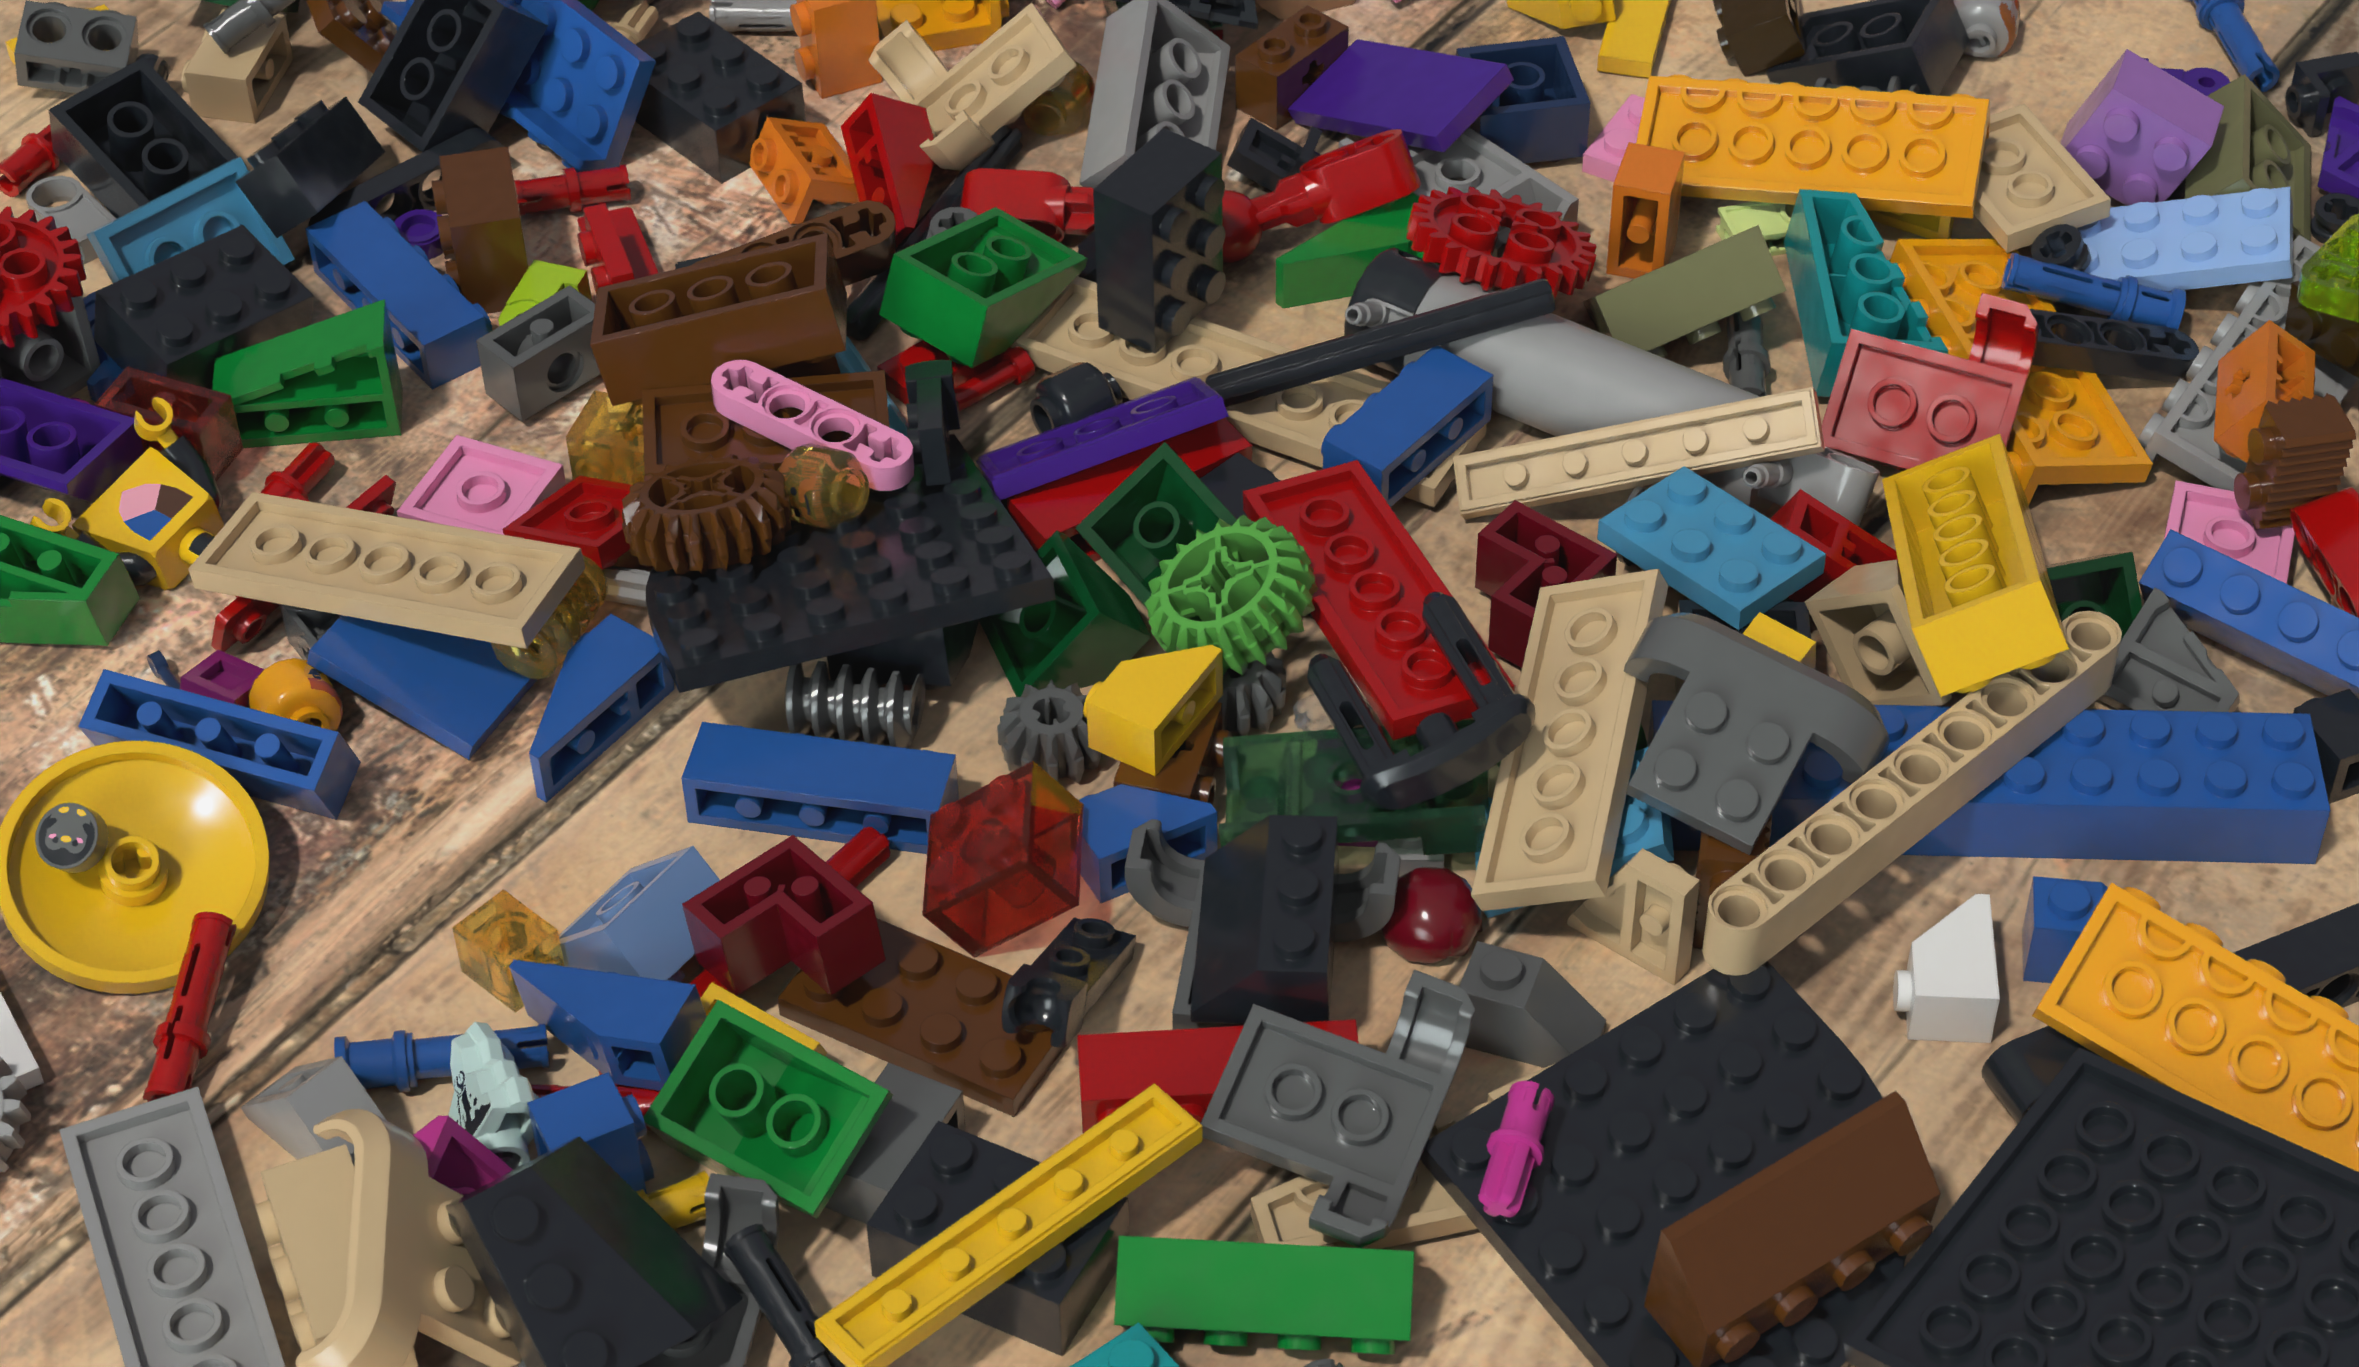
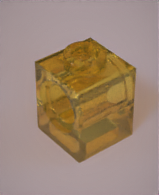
(496, 936)

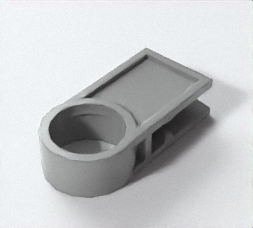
(80, 214)

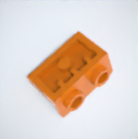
(801, 164)

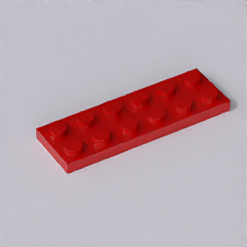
(1369, 593)

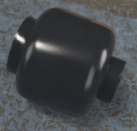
(1073, 396)

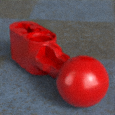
(1323, 190)
(1033, 197)

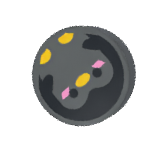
(71, 837)

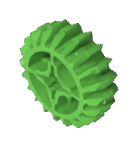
(1233, 591)

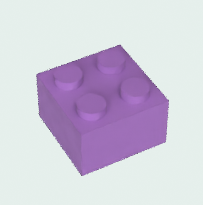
(2141, 131)

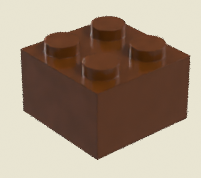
(481, 225)

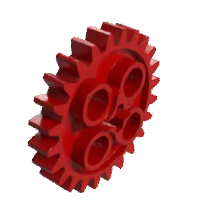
(1463, 232)
(37, 273)

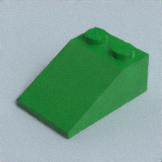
(977, 285)
(766, 1109)

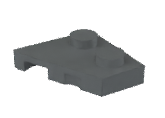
(2166, 666)

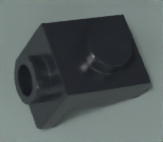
(1269, 156)

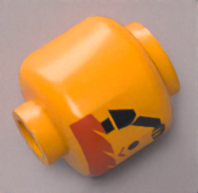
(297, 693)

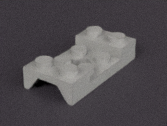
(1485, 166)

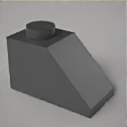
(1526, 1008)

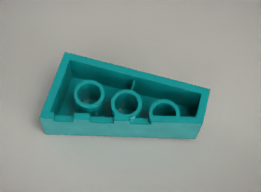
(1846, 283)

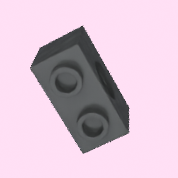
(540, 354)

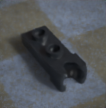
(931, 416)
(1067, 979)

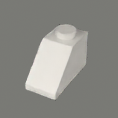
(1952, 978)

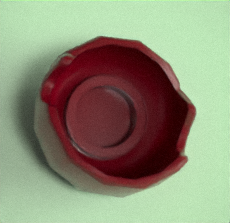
(1432, 916)

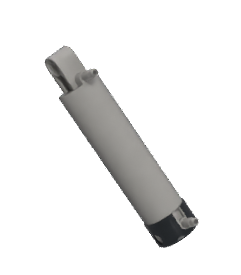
(1583, 380)

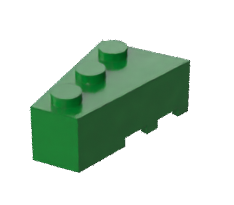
(317, 382)
(60, 588)

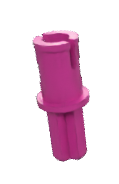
(1515, 1149)

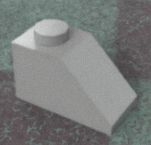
(305, 1098)

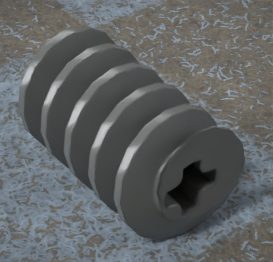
(854, 708)

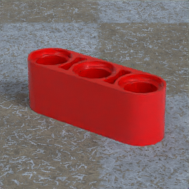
(2330, 541)

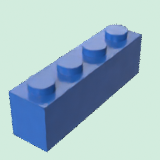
(428, 316)
(2257, 615)
(262, 751)
(815, 785)

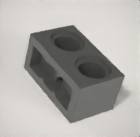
(76, 53)

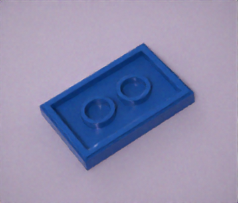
(426, 678)

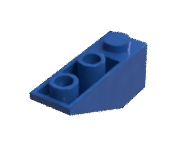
(613, 1019)

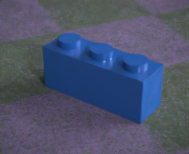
(1413, 422)

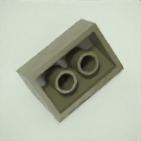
(2254, 151)
(1691, 294)

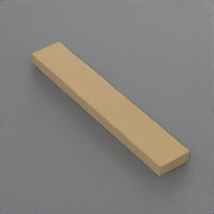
(1639, 453)

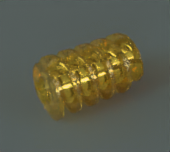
(561, 629)

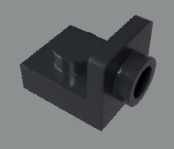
(2316, 87)

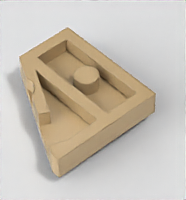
(1645, 915)

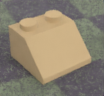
(1871, 636)

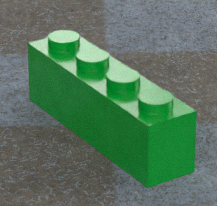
(1265, 1289)

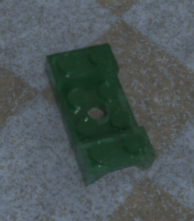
(1305, 777)

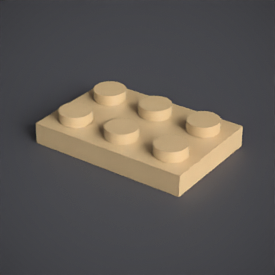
(2032, 182)

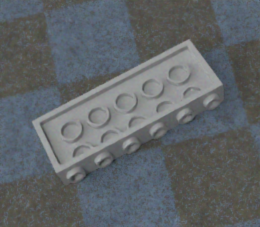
(2188, 429)

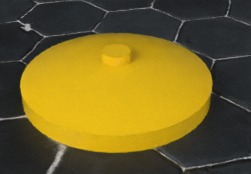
(176, 847)

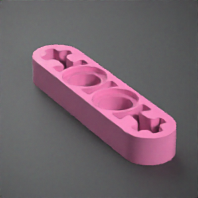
(753, 393)

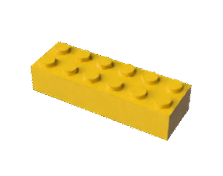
(1972, 567)

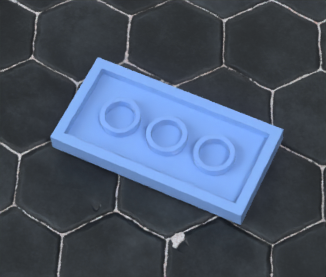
(2196, 240)

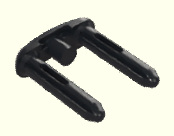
(1449, 754)

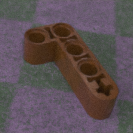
(859, 234)

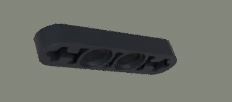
(407, 179)
(2112, 347)

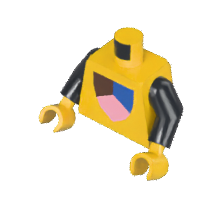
(155, 512)

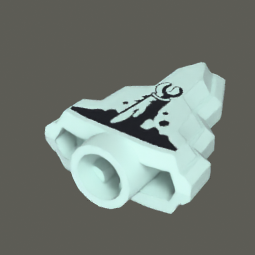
(491, 1094)

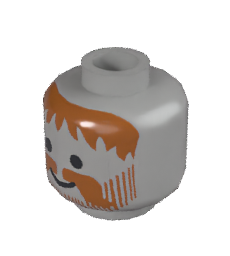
(1989, 24)

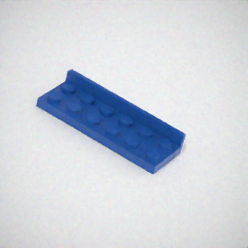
(577, 86)

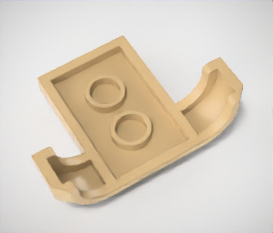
(979, 91)
(404, 1260)

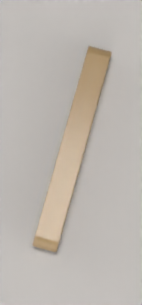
(1904, 799)

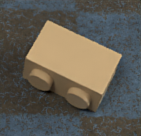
(241, 81)

